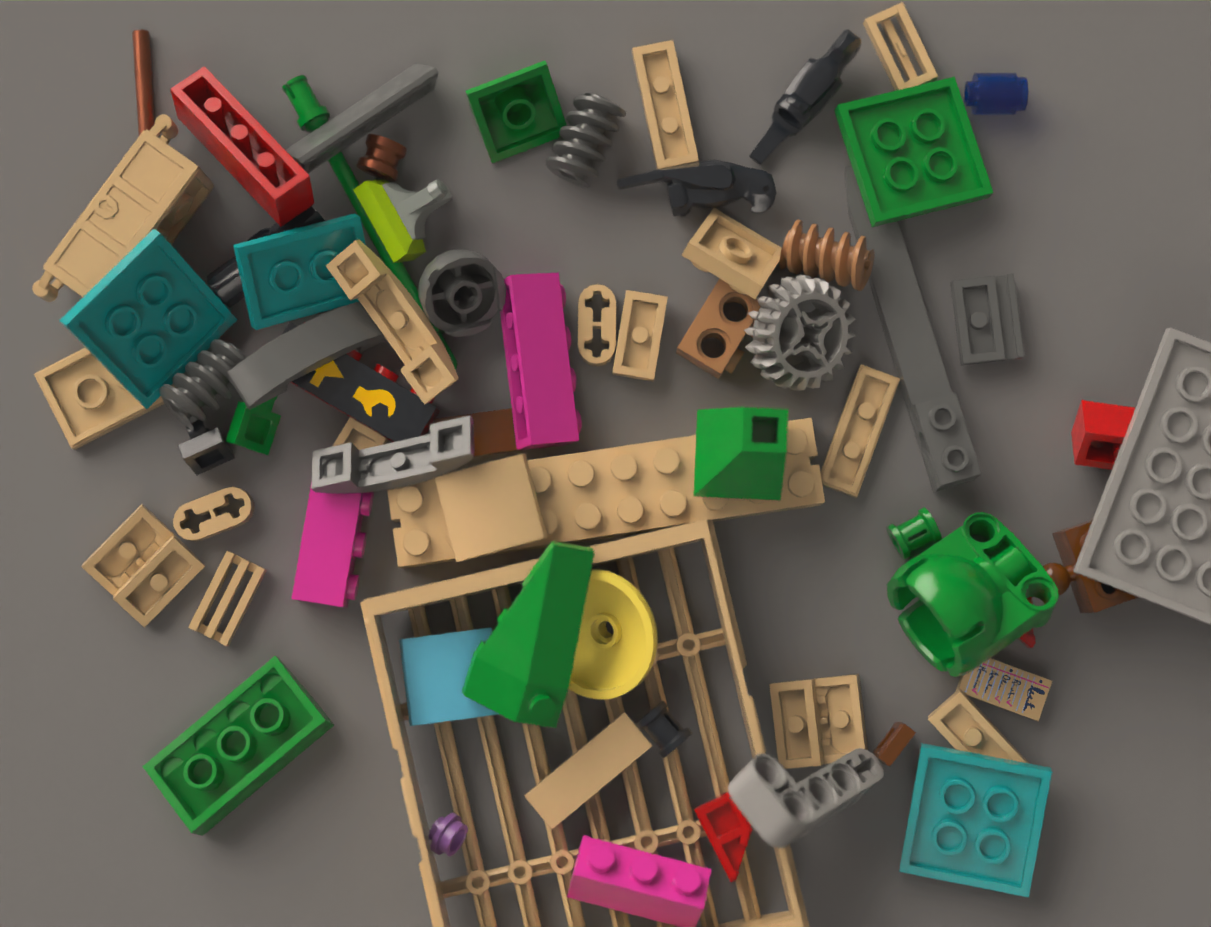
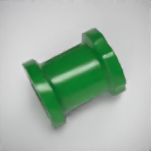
(914, 533)

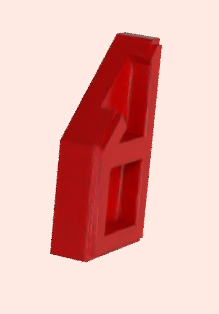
(726, 830)

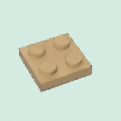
(733, 253)

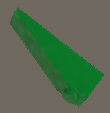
(532, 651)

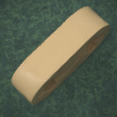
(607, 325)
(210, 504)

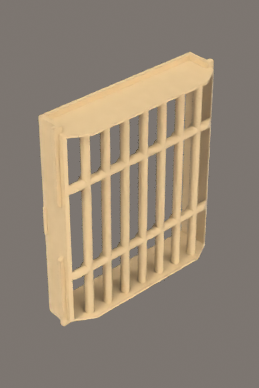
(562, 860)

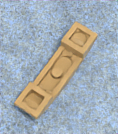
(398, 317)

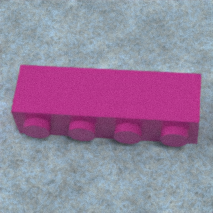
(539, 362)

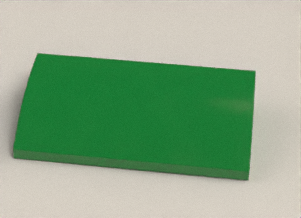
(237, 746)

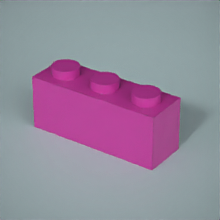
(330, 548)
(639, 883)

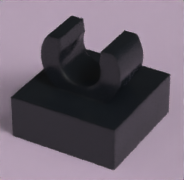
(205, 448)

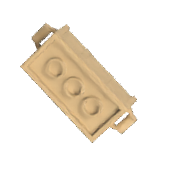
(144, 192)

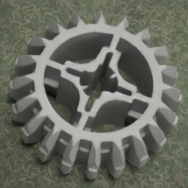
(786, 330)

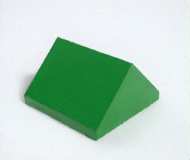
(517, 111)

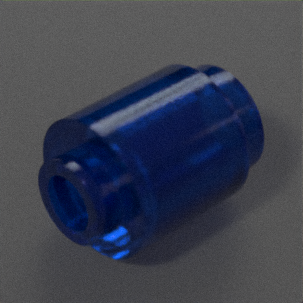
(996, 93)

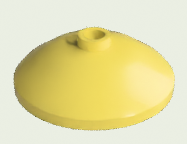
(616, 662)

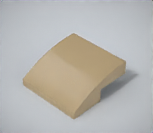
(491, 507)
(143, 565)
(817, 720)

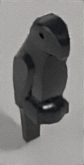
(808, 94)
(709, 185)

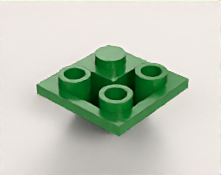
(740, 453)

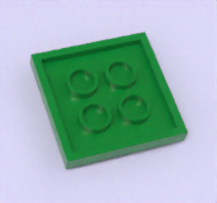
(913, 151)

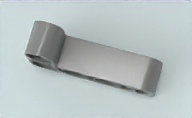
(789, 810)

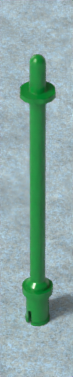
(313, 116)

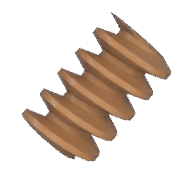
(827, 256)

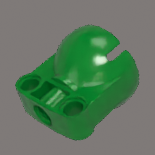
(971, 595)

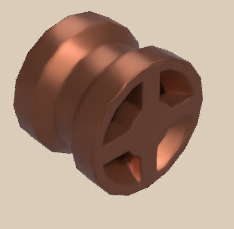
(381, 157)

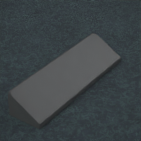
(363, 116)

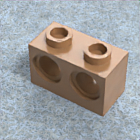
(713, 324)

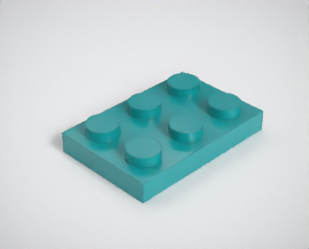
(288, 274)

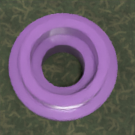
(447, 834)

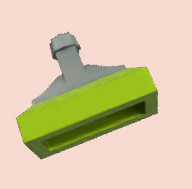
(401, 214)

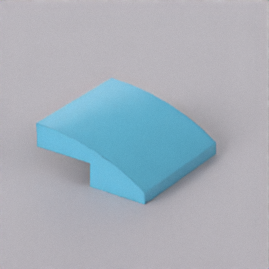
(436, 674)

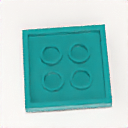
(148, 318)
(975, 820)

